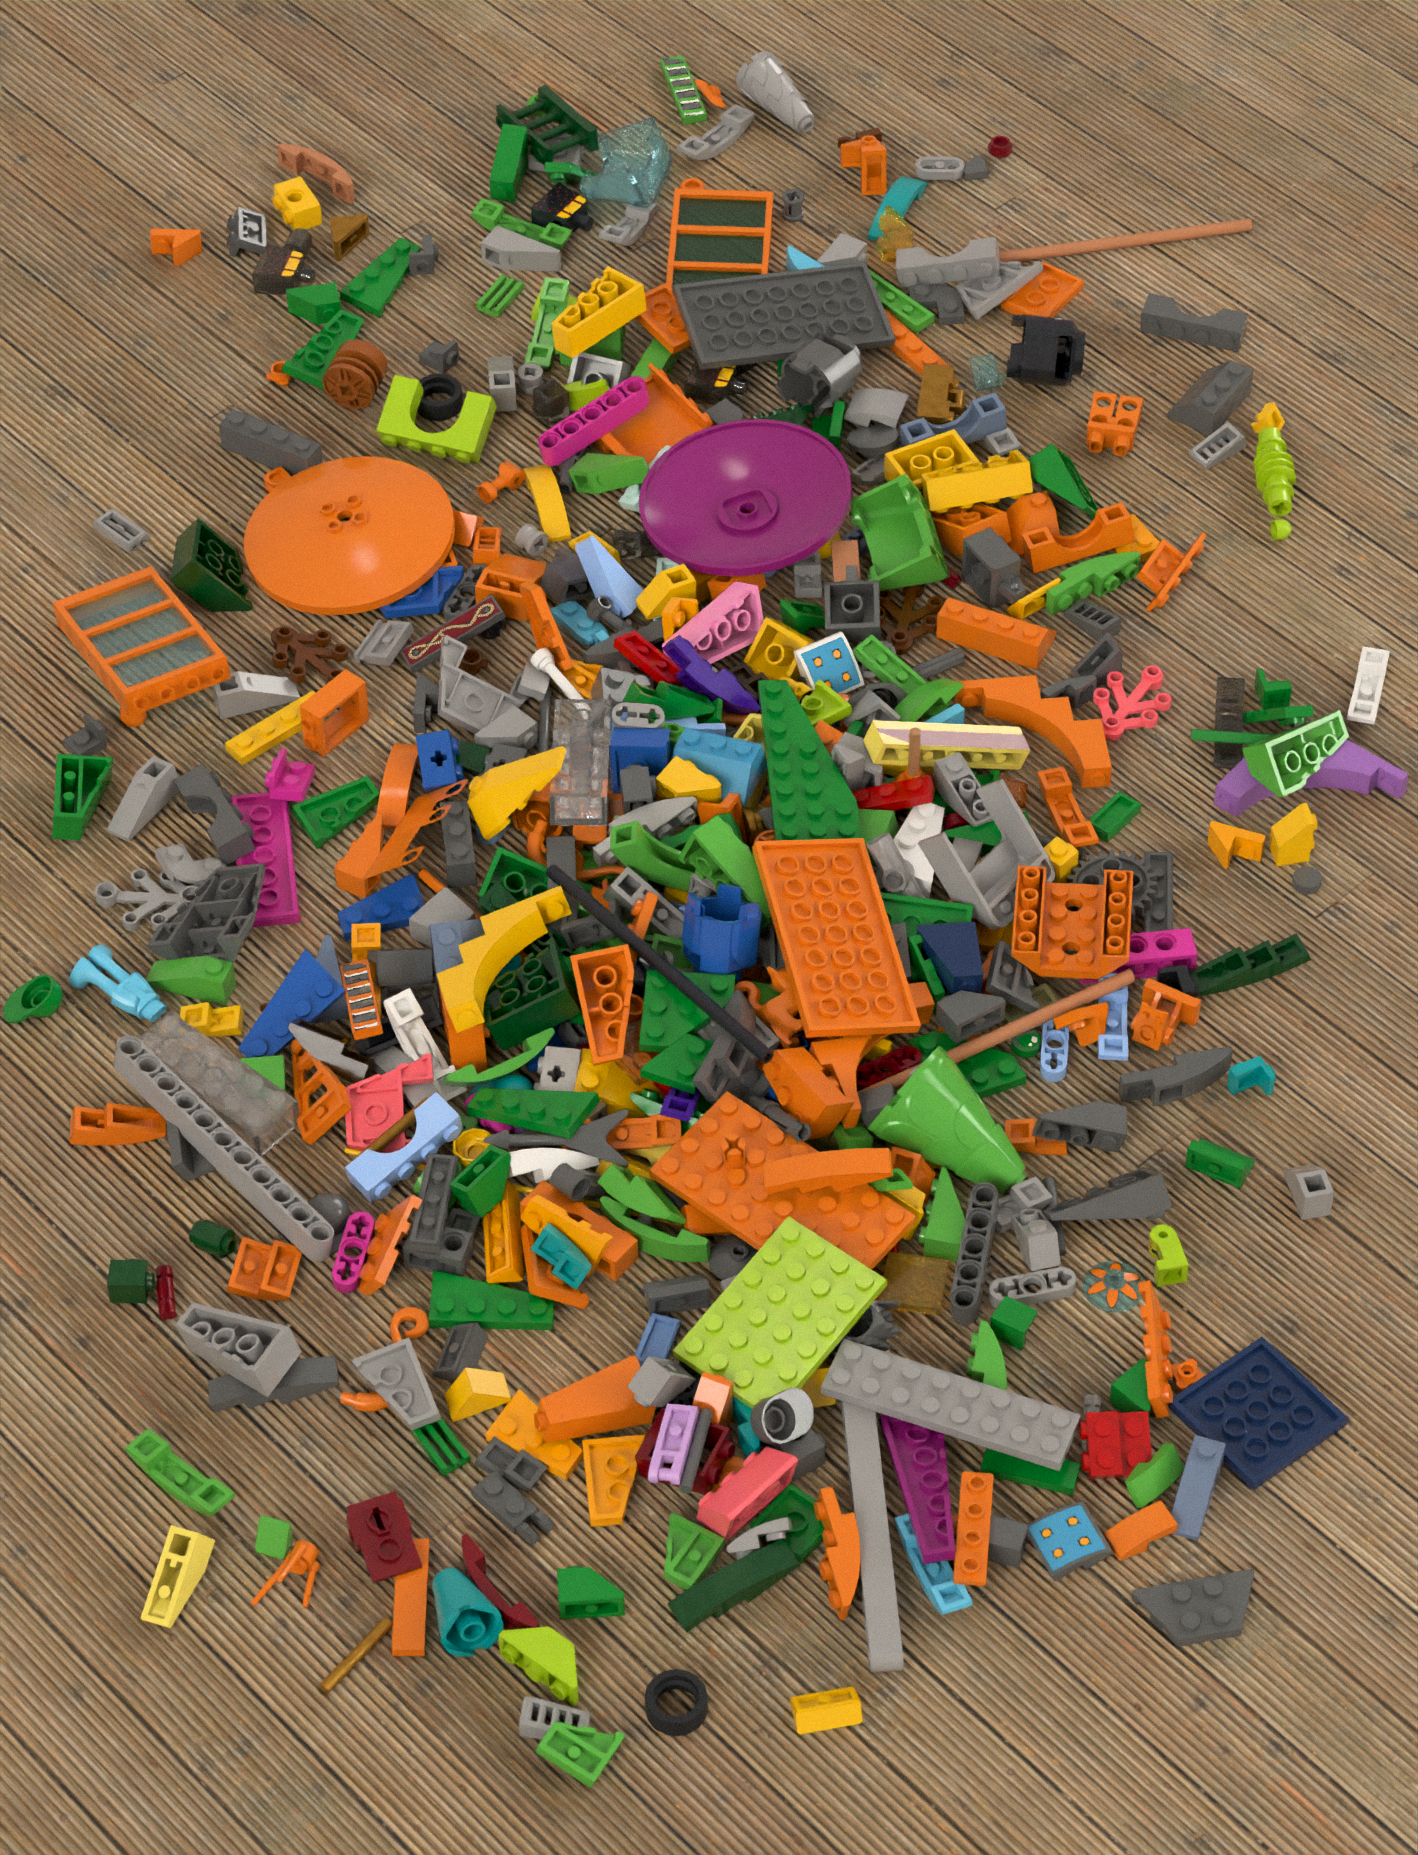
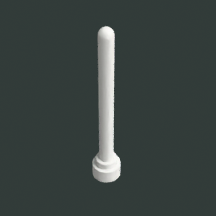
(544, 661)

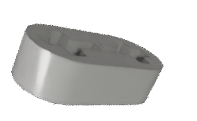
(638, 715)

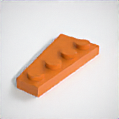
(1156, 1346)

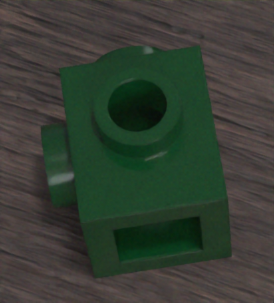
(129, 1281)

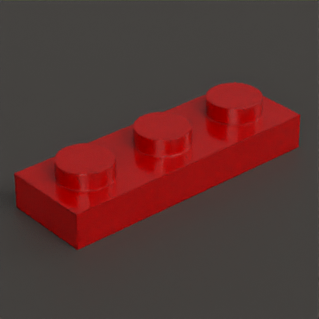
(647, 658)
(896, 794)

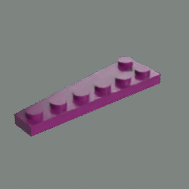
(923, 1479)

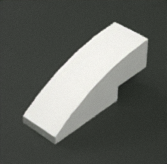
(545, 1160)

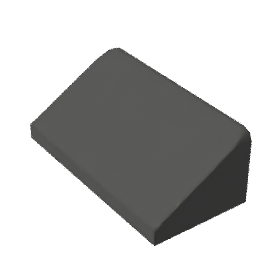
(460, 1351)

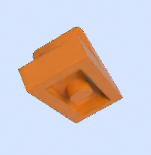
(177, 242)
(1085, 1022)

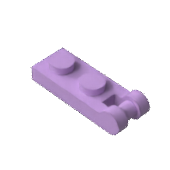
(673, 1443)

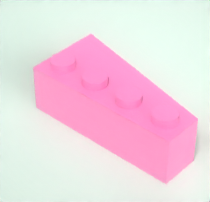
(725, 623)

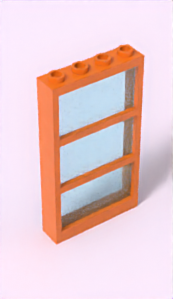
(141, 641)

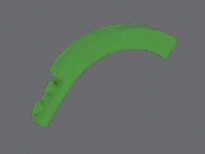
(649, 856)

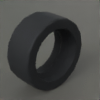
(443, 409)
(673, 1680)

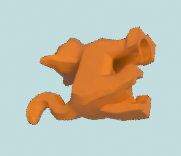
(779, 1013)

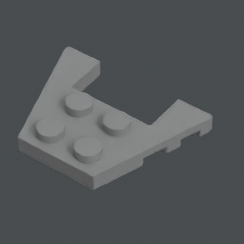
(466, 698)

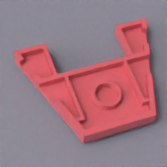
(380, 1104)

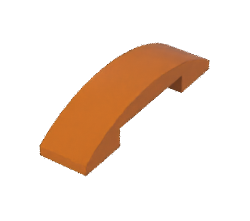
(397, 783)
(1063, 808)
(643, 1133)

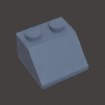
(446, 938)

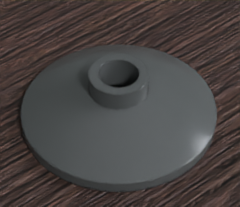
(724, 1259)

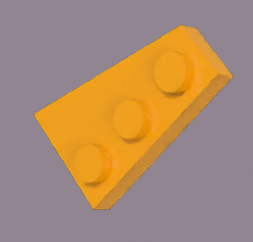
(517, 1430)

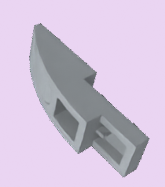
(656, 818)

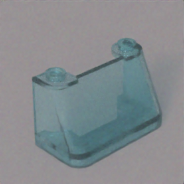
(633, 165)

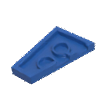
(389, 907)

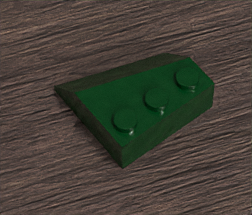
(209, 570)
(531, 998)

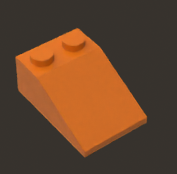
(963, 522)

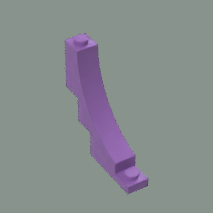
(1346, 769)

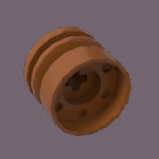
(355, 374)

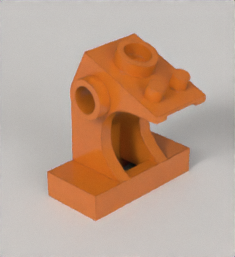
(871, 158)
(1158, 1018)

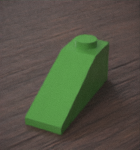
(195, 977)

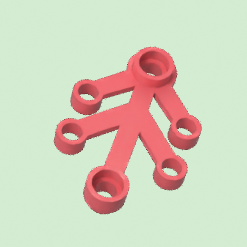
(1116, 724)

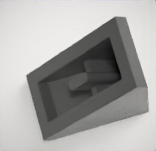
(1101, 660)

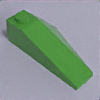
(1293, 755)

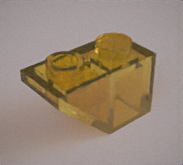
(896, 235)

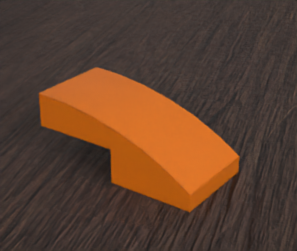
(1020, 1135)
(1137, 1530)

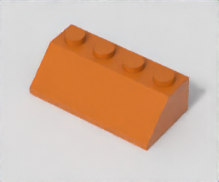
(993, 632)

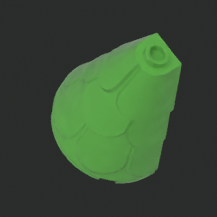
(949, 1125)

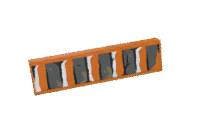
(361, 999)

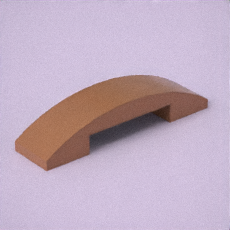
(300, 158)

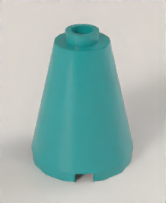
(464, 1614)

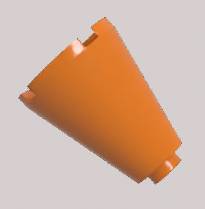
(537, 808)

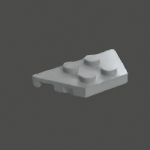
(985, 293)

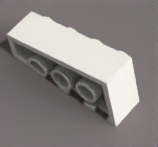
(920, 824)

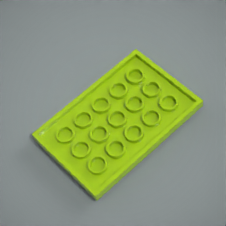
(781, 1314)

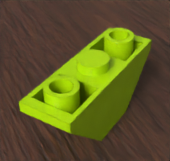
(544, 1657)

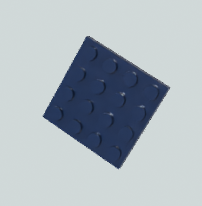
(1260, 1411)

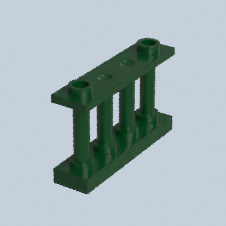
(556, 111)

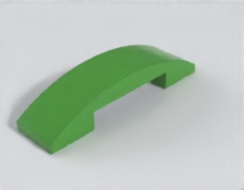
(492, 214)
(552, 299)
(922, 698)
(468, 1076)
(860, 1138)
(683, 1248)
(176, 1476)

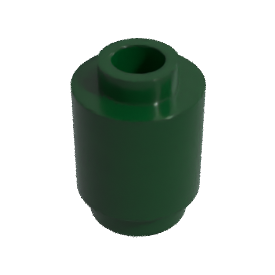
(213, 1238)

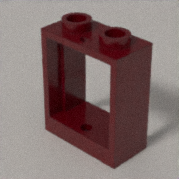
(718, 1437)

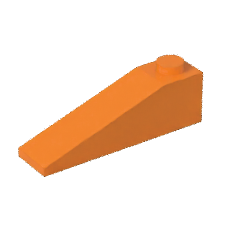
(604, 993)

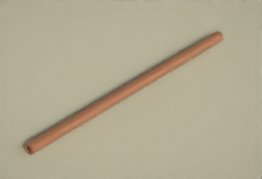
(1126, 241)
(1023, 1024)

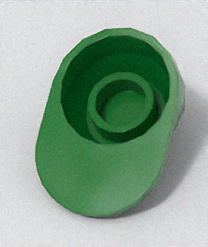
(36, 998)

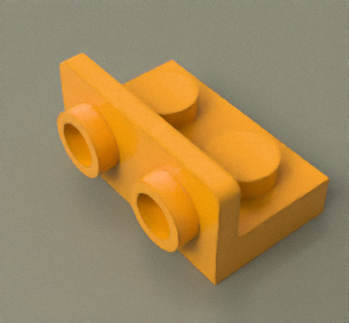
(677, 614)

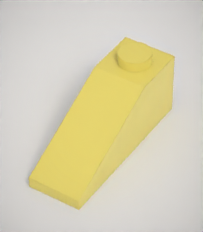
(177, 1575)

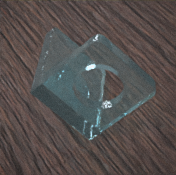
(985, 372)

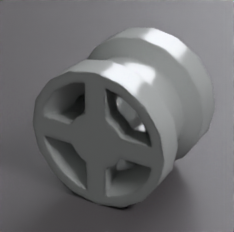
(529, 377)
(531, 540)

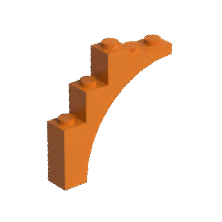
(843, 1053)

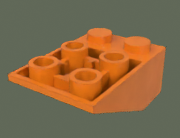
(503, 581)

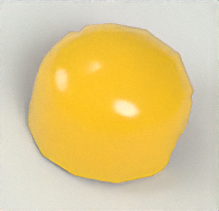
(470, 1145)

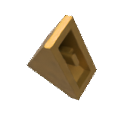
(348, 233)

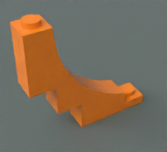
(1020, 702)

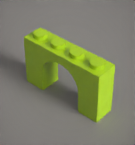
(462, 440)

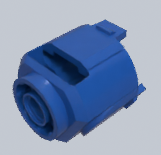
(721, 932)

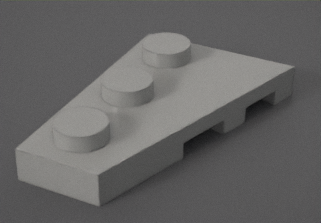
(400, 1382)

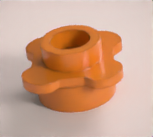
(278, 376)
(1182, 1380)

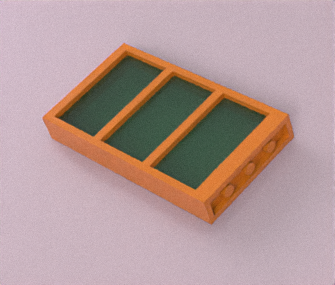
(719, 235)

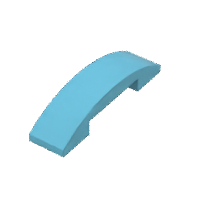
(934, 1577)

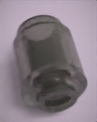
(299, 241)

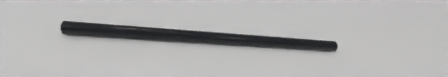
(660, 964)

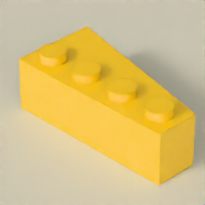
(598, 312)
(977, 482)

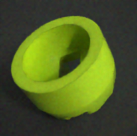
(1280, 529)

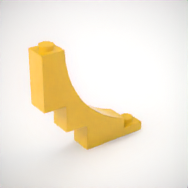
(484, 957)

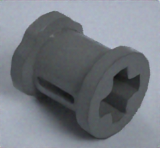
(793, 205)

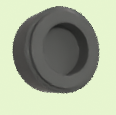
(1306, 880)

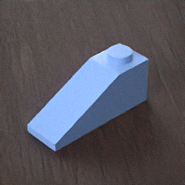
(608, 577)

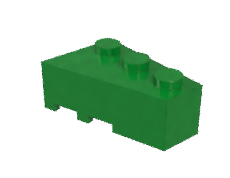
(77, 792)

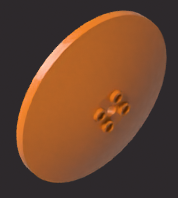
(329, 566)

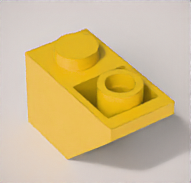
(667, 584)
(684, 780)
(1293, 836)

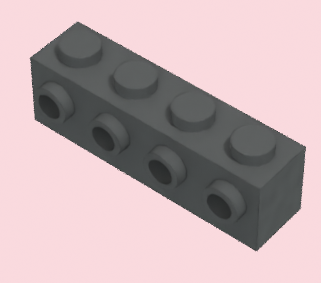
(268, 443)

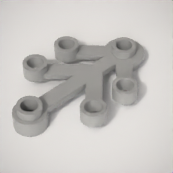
(107, 896)

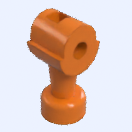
(509, 476)

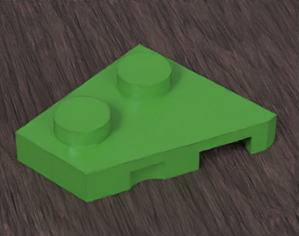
(689, 1551)
(579, 1750)

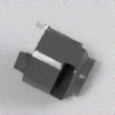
(820, 372)

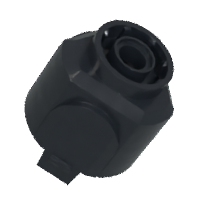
(1048, 352)

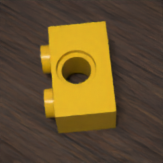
(297, 204)

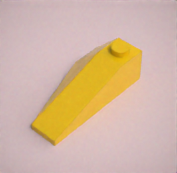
(510, 787)

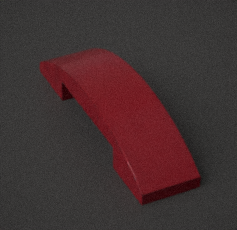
(475, 1567)

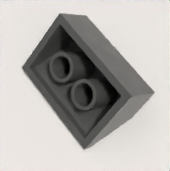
(1213, 397)

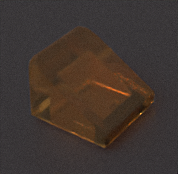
(1017, 788)

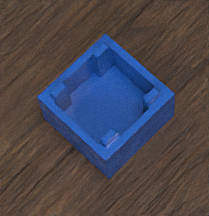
(639, 747)

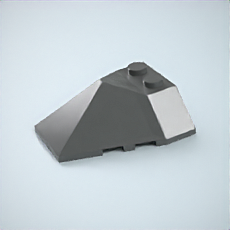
(216, 919)

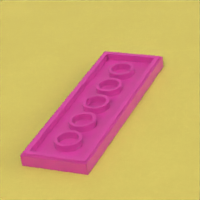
(274, 848)

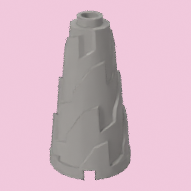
(775, 91)

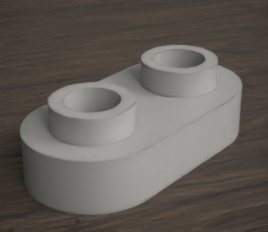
(939, 168)

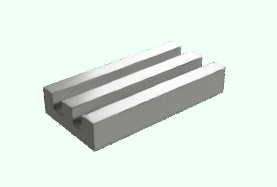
(117, 533)

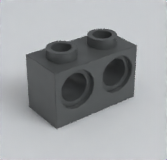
(447, 1259)

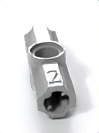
(889, 861)

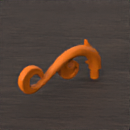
(536, 847)
(372, 1401)

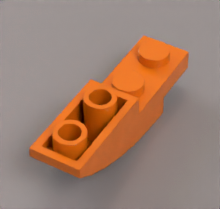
(842, 1551)

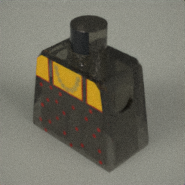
(280, 270)
(714, 384)

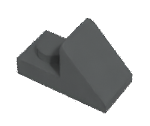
(424, 703)

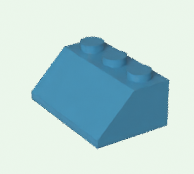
(732, 761)

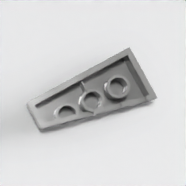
(240, 1345)

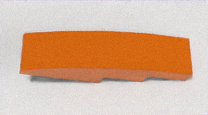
(828, 1168)

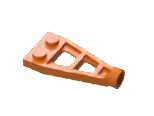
(326, 1111)

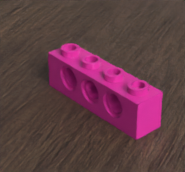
(1157, 950)

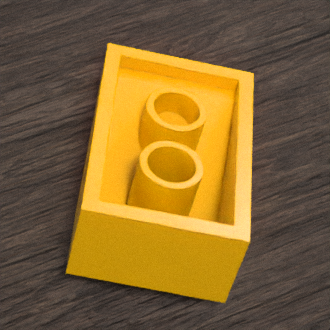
(611, 1084)

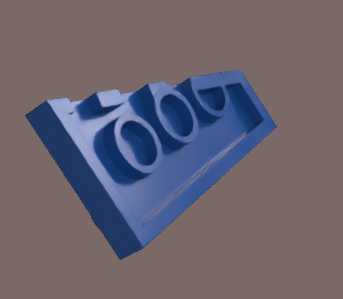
(302, 995)

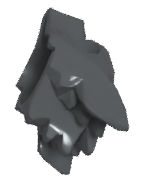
(874, 1326)

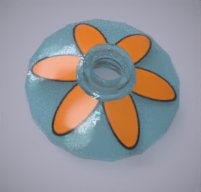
(1112, 1295)

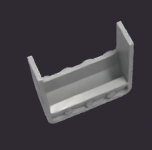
(992, 881)

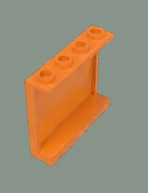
(661, 423)

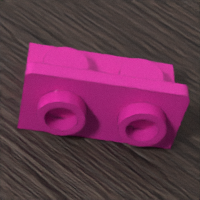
(287, 779)

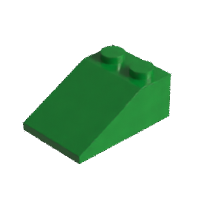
(1059, 475)

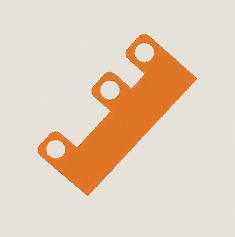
(416, 817)

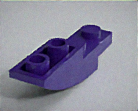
(700, 678)

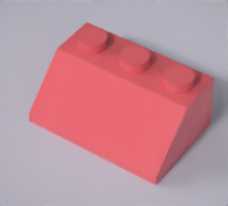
(746, 1492)

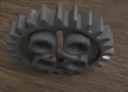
(1144, 880)

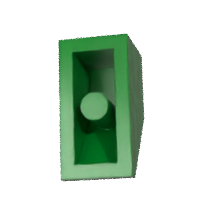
(314, 302)
(482, 1181)
(587, 1594)

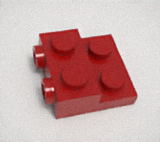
(1114, 1443)

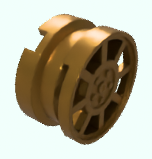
(753, 823)

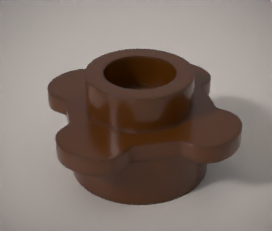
(473, 662)

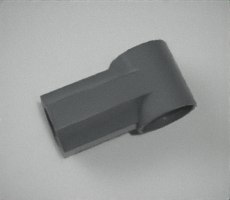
(576, 1183)

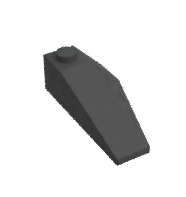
(1128, 1197)

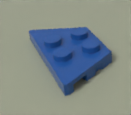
(428, 597)

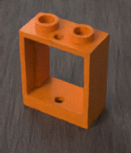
(343, 690)

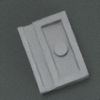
(384, 642)

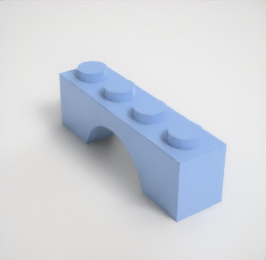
(378, 1172)

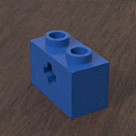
(432, 748)

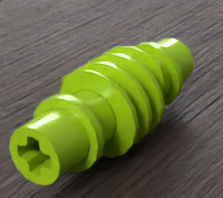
(1274, 471)

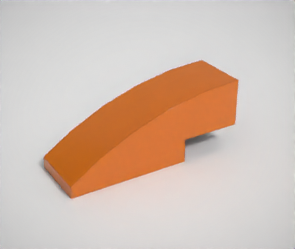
(115, 1125)

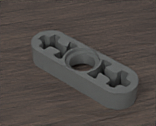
(466, 584)

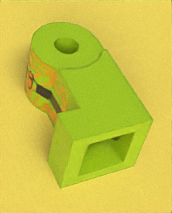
(1170, 1262)

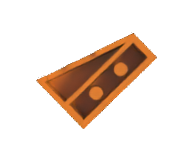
(465, 1046)
(806, 1090)

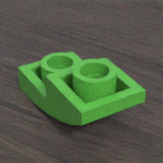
(1153, 1478)

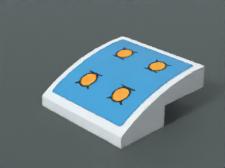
(830, 661)

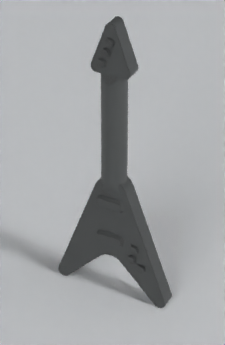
(587, 1139)

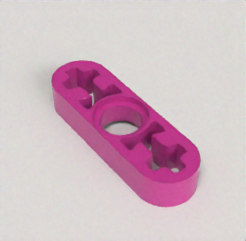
(355, 1263)

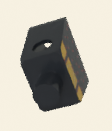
(562, 208)

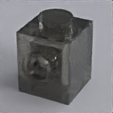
(550, 402)

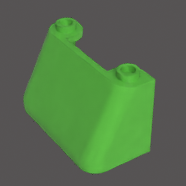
(899, 535)

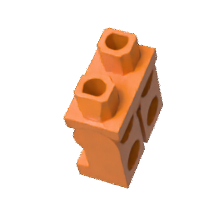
(1113, 431)

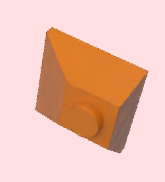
(1029, 514)

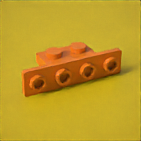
(1164, 567)
(972, 1528)

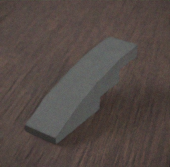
(301, 1380)

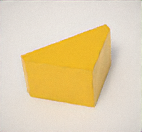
(476, 1392)

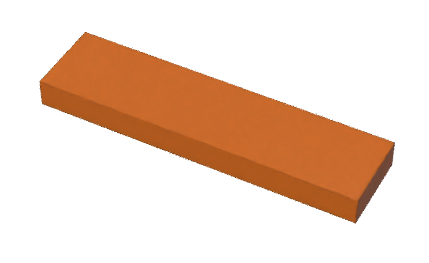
(411, 1606)

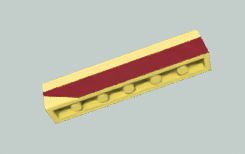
(979, 744)

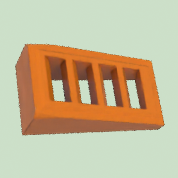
(486, 550)

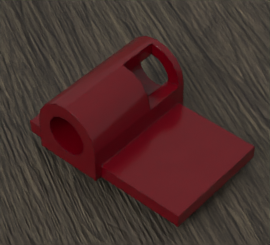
(384, 1536)

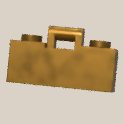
(936, 392)

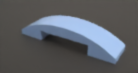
(1115, 1041)

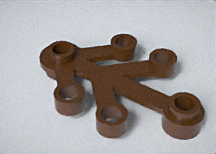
(901, 637)
(287, 639)

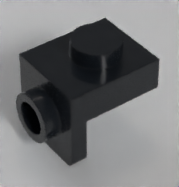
(1179, 979)

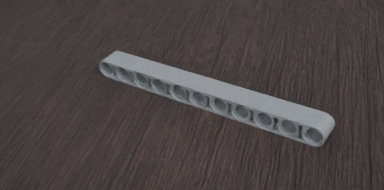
(224, 1149)
(876, 1562)

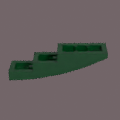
(1248, 967)
(733, 1583)

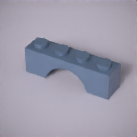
(980, 419)

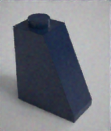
(954, 954)

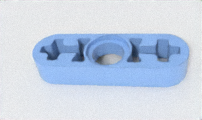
(1049, 1053)

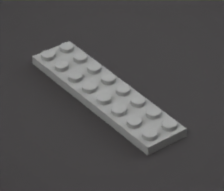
(951, 1404)

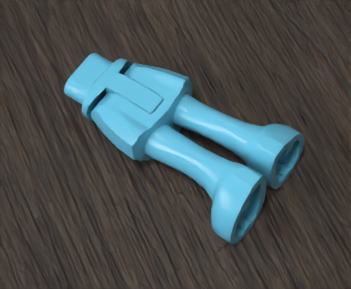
(131, 995)

